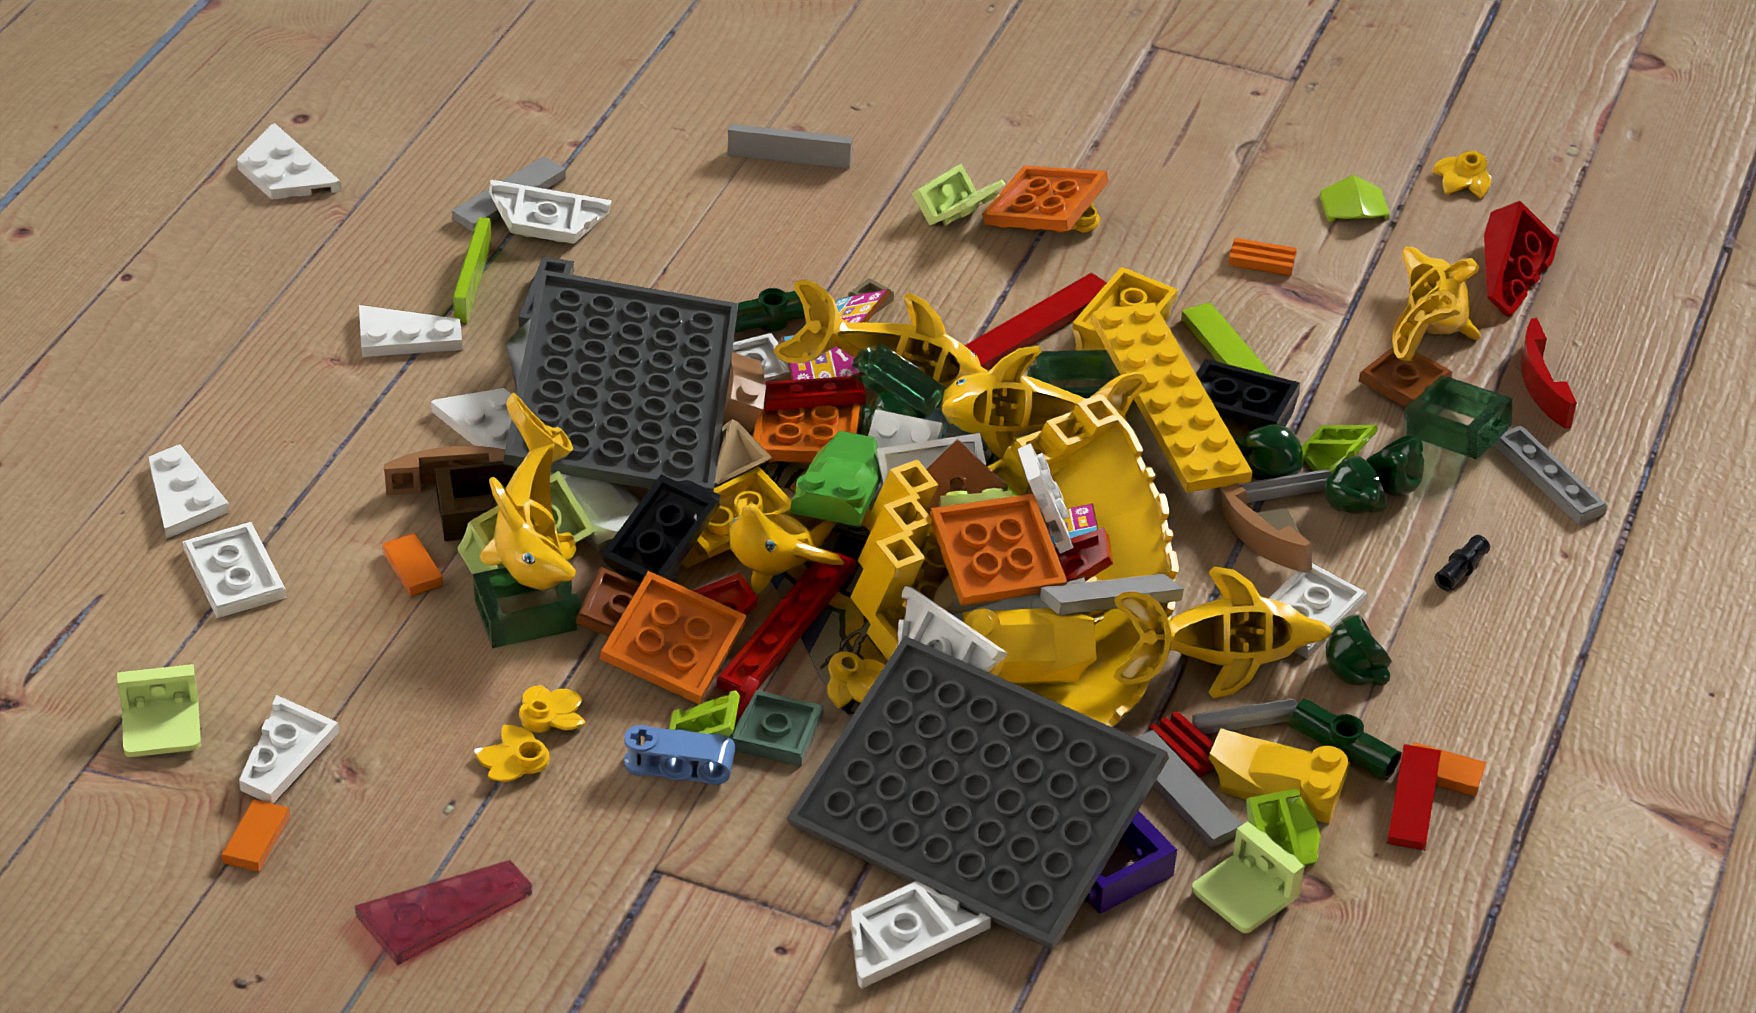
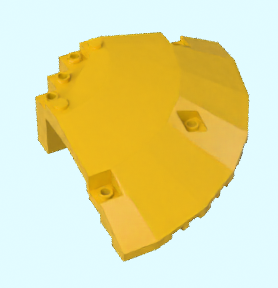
(1092, 461)

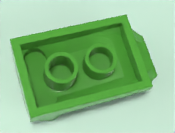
(839, 480)

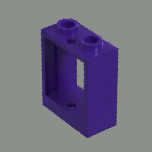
(1155, 866)

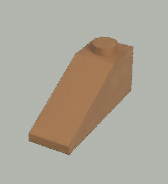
(744, 391)

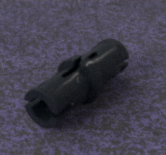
(1462, 562)

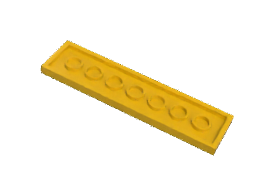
(1173, 398)

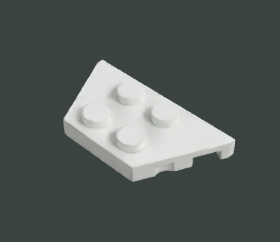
(283, 166)
(547, 212)
(477, 416)
(1047, 495)
(943, 631)
(908, 929)

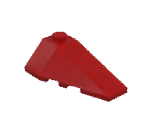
(1515, 254)

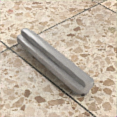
(1286, 486)
(1244, 716)

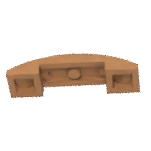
(410, 471)
(1282, 547)

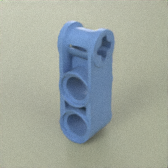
(679, 754)

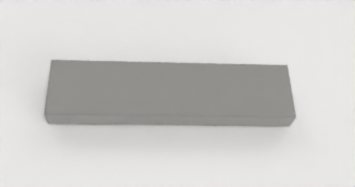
(789, 146)
(540, 174)
(1550, 475)
(1101, 594)
(1193, 798)

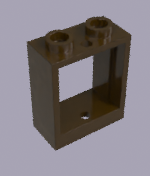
(466, 482)

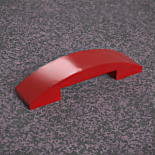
(1552, 397)

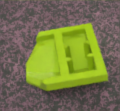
(1353, 200)
(1335, 442)
(710, 717)
(1287, 823)

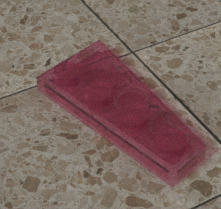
(436, 911)

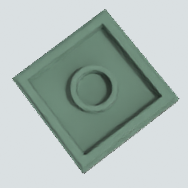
(777, 727)

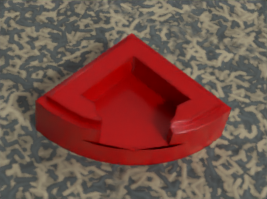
(746, 691)

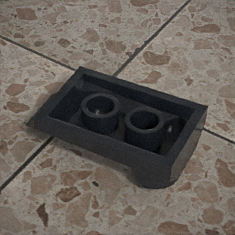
(1248, 394)
(661, 529)

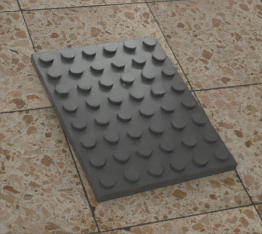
(627, 378)
(979, 790)

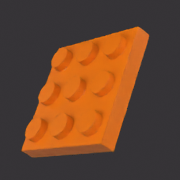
(1045, 198)
(802, 432)
(996, 548)
(673, 637)

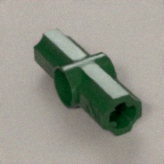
(769, 311)
(1346, 734)

